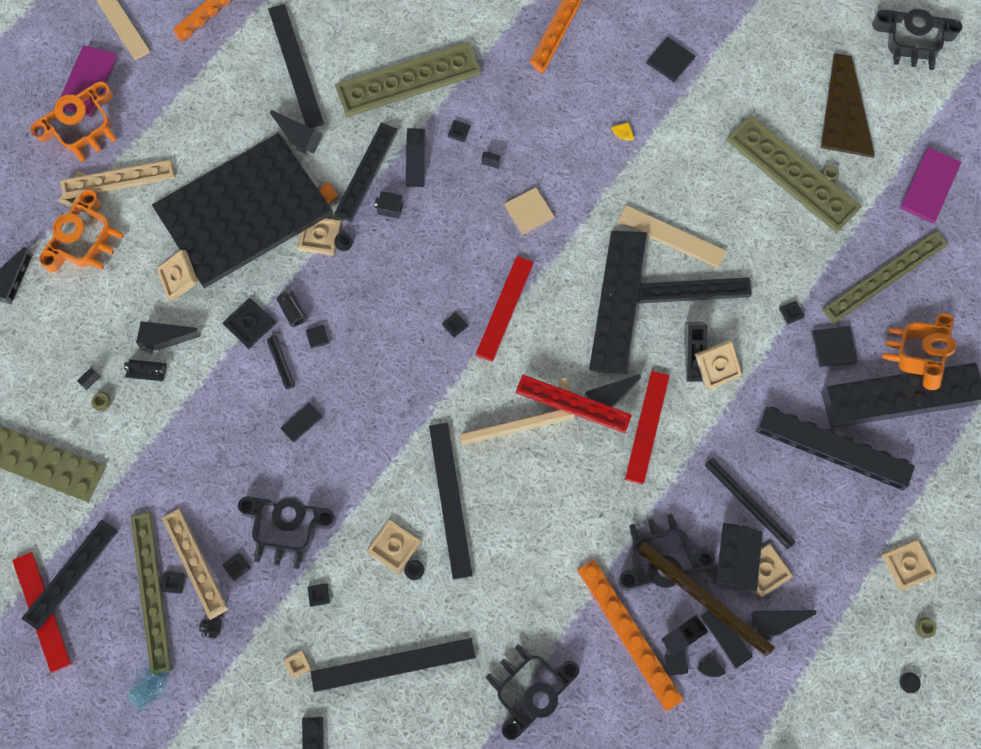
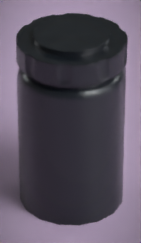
(291, 308)

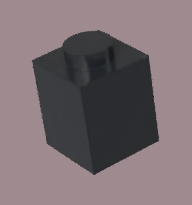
(389, 204)

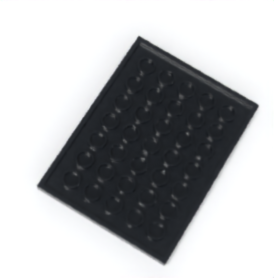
(242, 209)

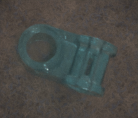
(145, 693)

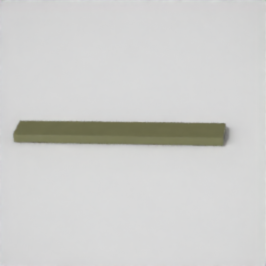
(884, 277)
(151, 593)

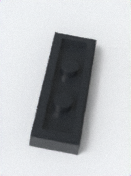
(727, 639)

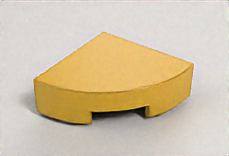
(623, 131)

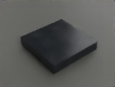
(670, 59)
(249, 323)
(834, 346)

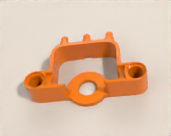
(78, 100)
(58, 256)
(931, 333)

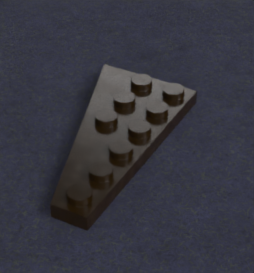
(844, 119)

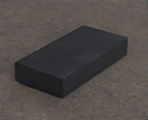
(301, 422)

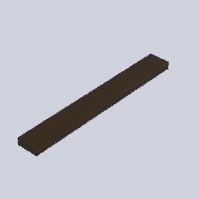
(706, 599)

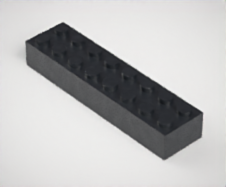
(900, 396)

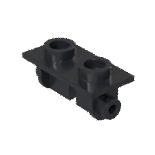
(145, 370)
(211, 626)

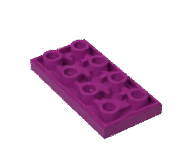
(90, 67)
(930, 185)

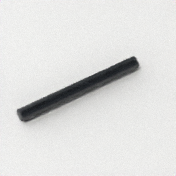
(776, 530)

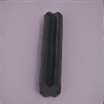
(280, 362)

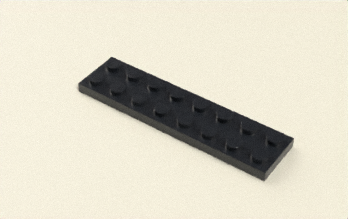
(619, 302)

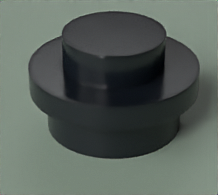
(343, 242)
(414, 570)
(910, 682)

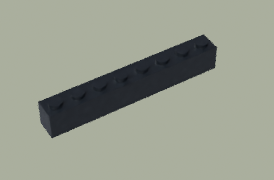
(835, 448)

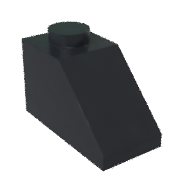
(684, 635)

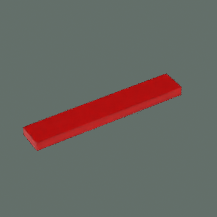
(504, 309)
(573, 403)
(647, 427)
(50, 634)

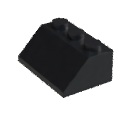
(739, 557)

